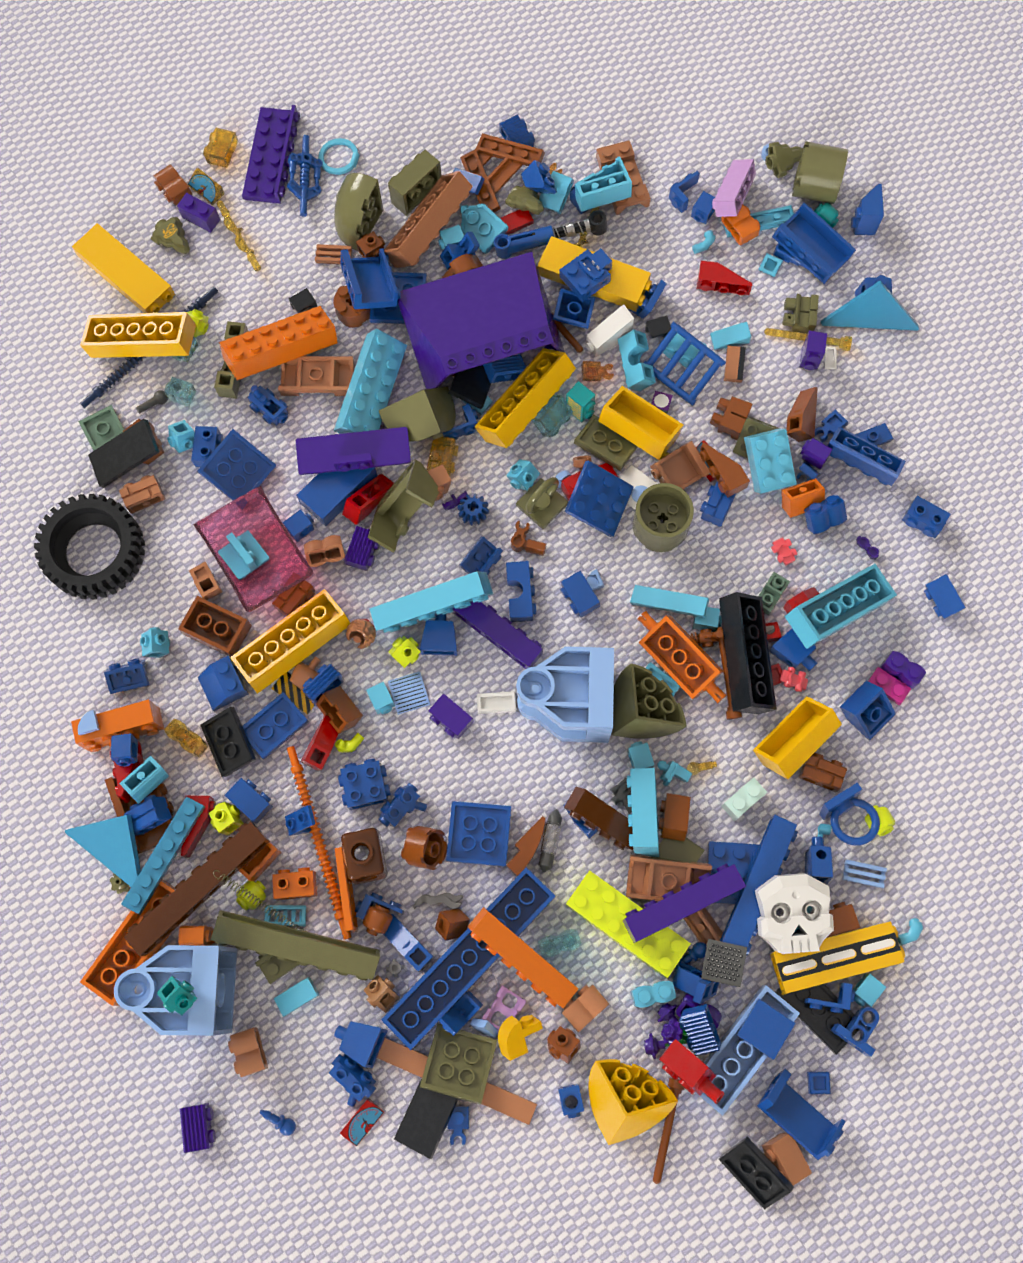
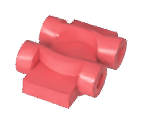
(785, 555)
(793, 680)

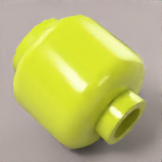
(886, 820)
(255, 888)

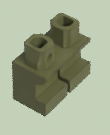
(804, 313)

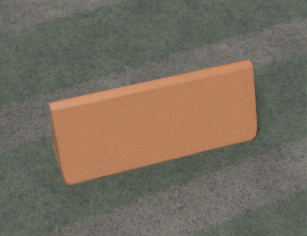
(704, 926)

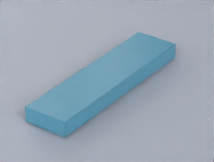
(770, 218)
(669, 601)

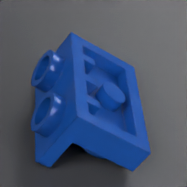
(650, 299)
(126, 676)

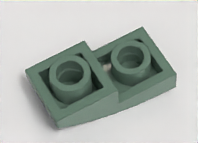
(772, 591)

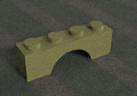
(225, 382)

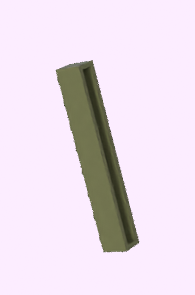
(295, 945)

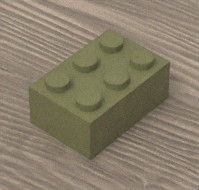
(414, 182)

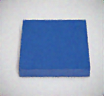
(765, 1029)

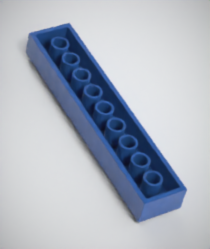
(464, 962)

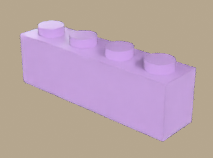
(734, 188)

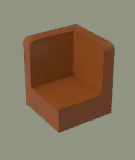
(451, 923)

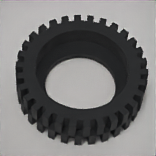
(66, 523)

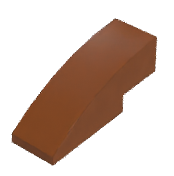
(527, 847)

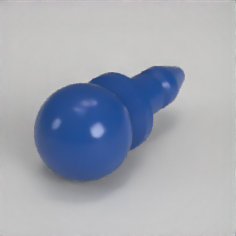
(697, 951)
(285, 1125)

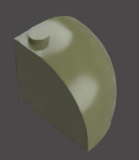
(357, 208)
(423, 413)
(644, 706)

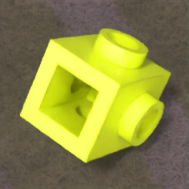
(200, 320)
(400, 646)
(225, 818)

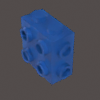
(364, 784)

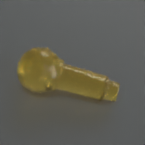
(695, 767)

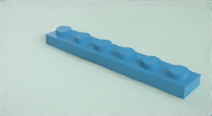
(163, 856)

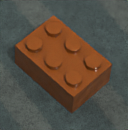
(215, 627)

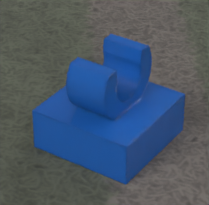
(808, 471)

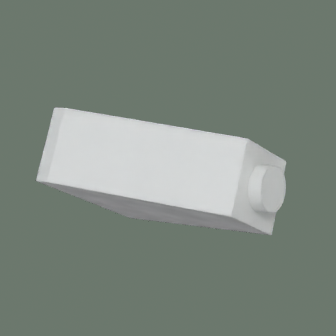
(609, 331)

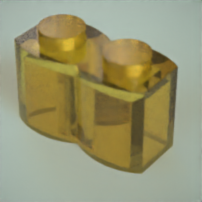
(220, 147)
(186, 738)

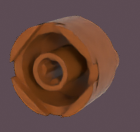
(345, 312)
(424, 847)

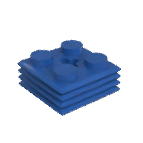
(326, 680)

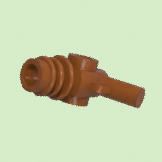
(707, 637)

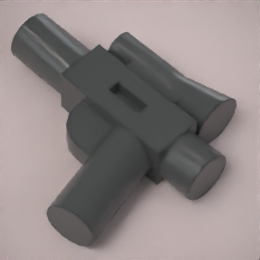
(621, 792)

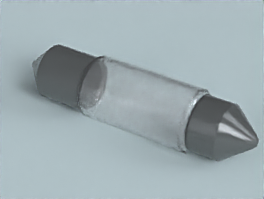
(550, 841)

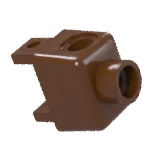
(371, 868)

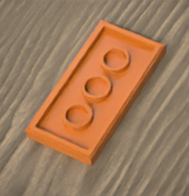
(346, 892)

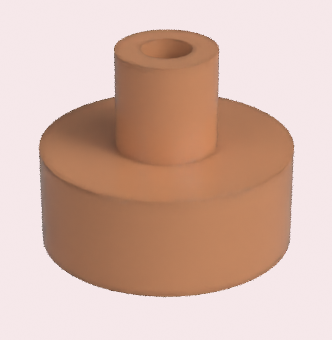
(579, 461)

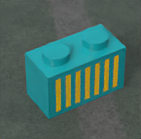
(581, 401)

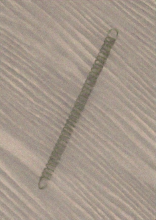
(256, 899)

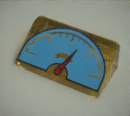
(205, 186)

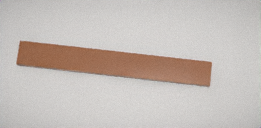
(493, 1097)

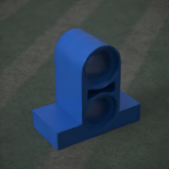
(689, 980)
(864, 1028)

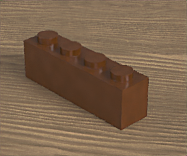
(599, 816)

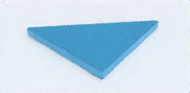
(872, 309)
(111, 844)

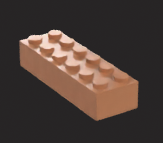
(428, 220)

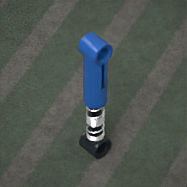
(595, 223)

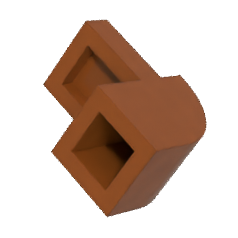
(463, 263)

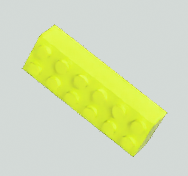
(606, 910)

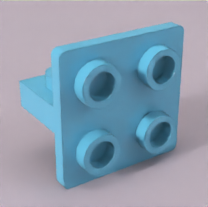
(243, 554)

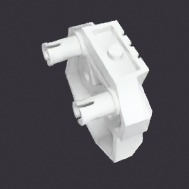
(793, 895)

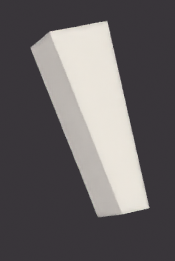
(830, 358)

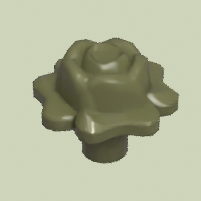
(119, 885)

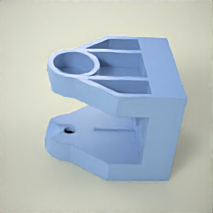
(571, 694)
(206, 968)

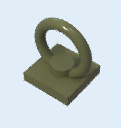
(542, 502)

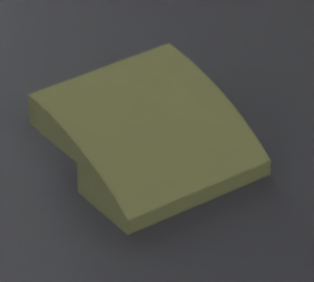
(679, 850)

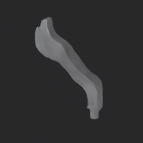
(446, 898)

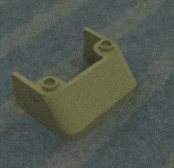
(400, 504)

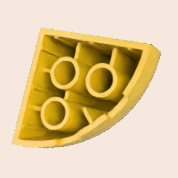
(626, 1099)

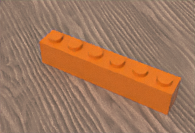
(522, 957)

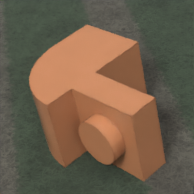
(205, 581)

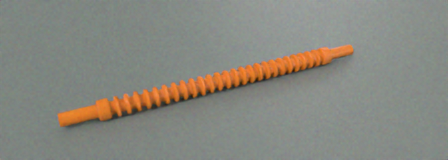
(297, 770)

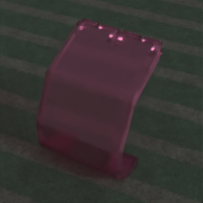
(256, 515)

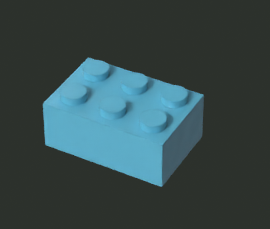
(770, 460)

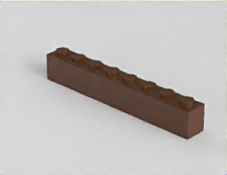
(196, 889)

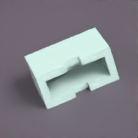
(744, 799)

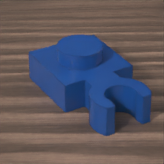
(831, 424)
(458, 1121)

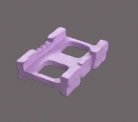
(499, 1006)

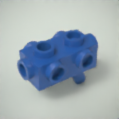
(263, 401)
(403, 802)
(352, 1078)

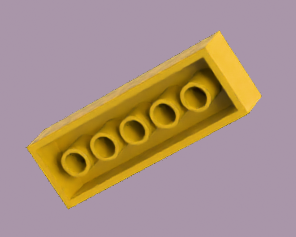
(138, 335)
(525, 397)
(290, 641)

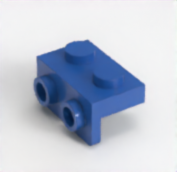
(481, 557)

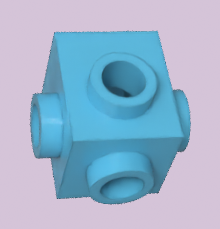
(181, 436)
(523, 475)
(155, 643)

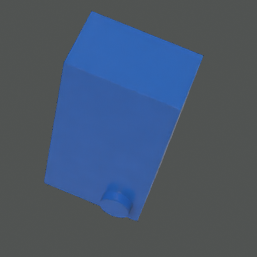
(328, 492)

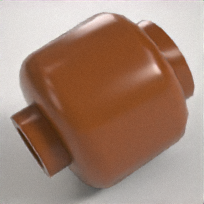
(377, 919)

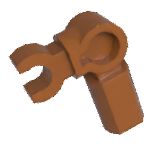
(519, 541)

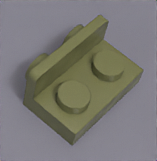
(274, 968)

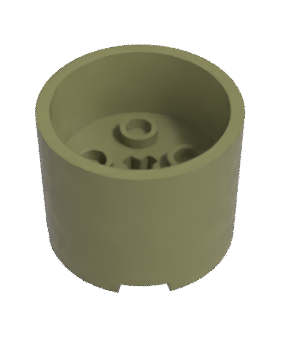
(820, 172)
(666, 503)

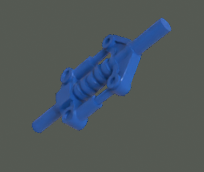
(305, 161)

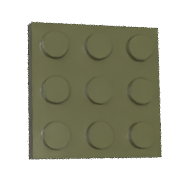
(459, 1064)

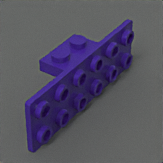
(353, 451)

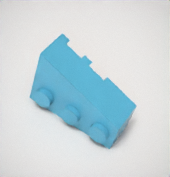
(604, 187)

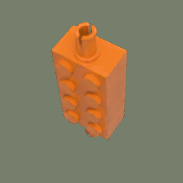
(681, 657)

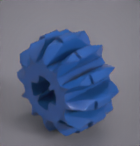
(467, 505)

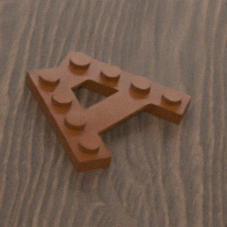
(513, 156)

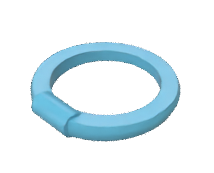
(339, 171)

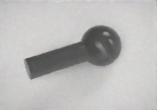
(159, 398)

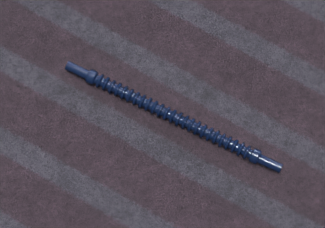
(98, 390)

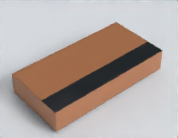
(734, 364)

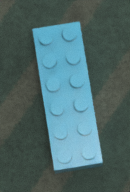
(371, 383)
(431, 601)
(840, 606)

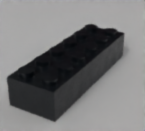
(747, 653)

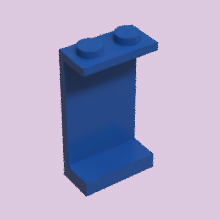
(800, 1117)

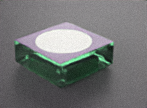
(662, 401)

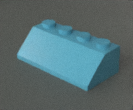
(644, 812)

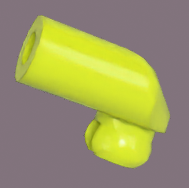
(349, 745)

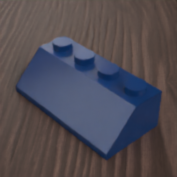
(865, 456)

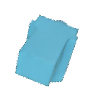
(673, 769)

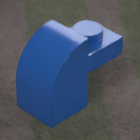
(467, 245)

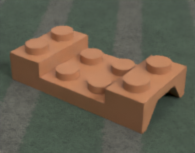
(607, 155)
(316, 375)
(654, 877)

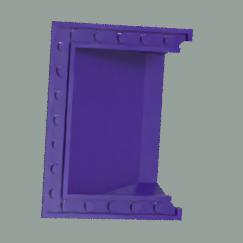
(478, 318)

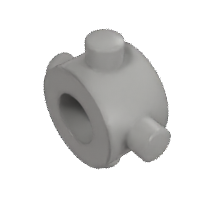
(395, 967)

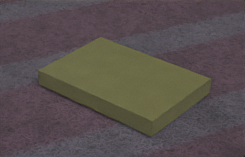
(605, 443)

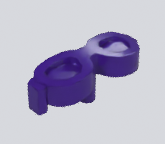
(455, 502)
(863, 543)

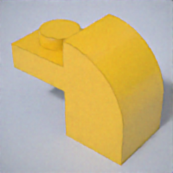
(513, 1033)

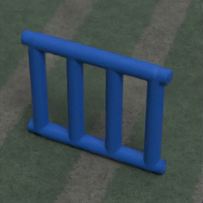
(704, 350)

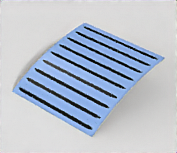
(408, 693)

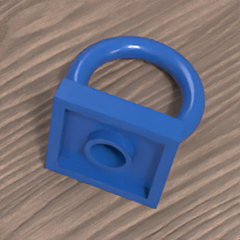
(842, 804)

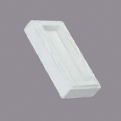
(496, 702)

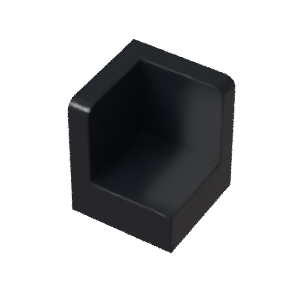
(302, 301)
(658, 327)

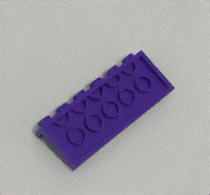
(270, 155)

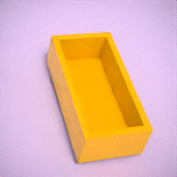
(640, 422)
(797, 737)

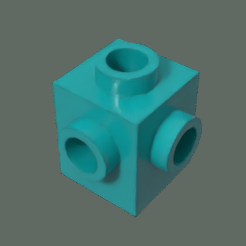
(177, 995)

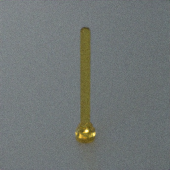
(844, 342)

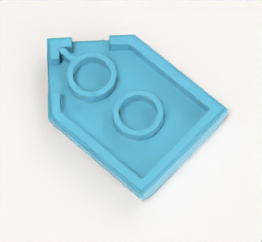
(483, 224)

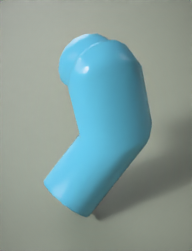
(705, 245)
(913, 934)

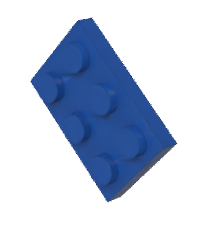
(274, 725)

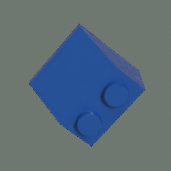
(869, 213)
(573, 311)
(222, 683)
(868, 709)

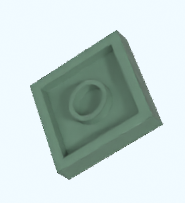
(101, 427)

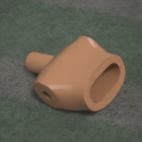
(303, 672)

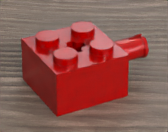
(693, 1073)

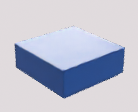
(818, 1082)

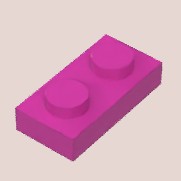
(892, 687)

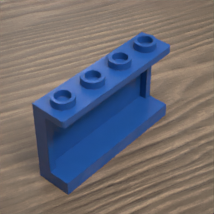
(814, 243)
(370, 281)

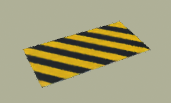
(293, 693)

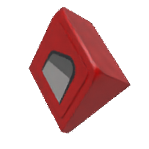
(773, 631)

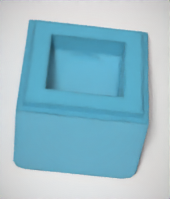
(770, 265)

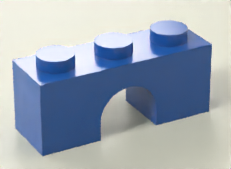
(519, 575)

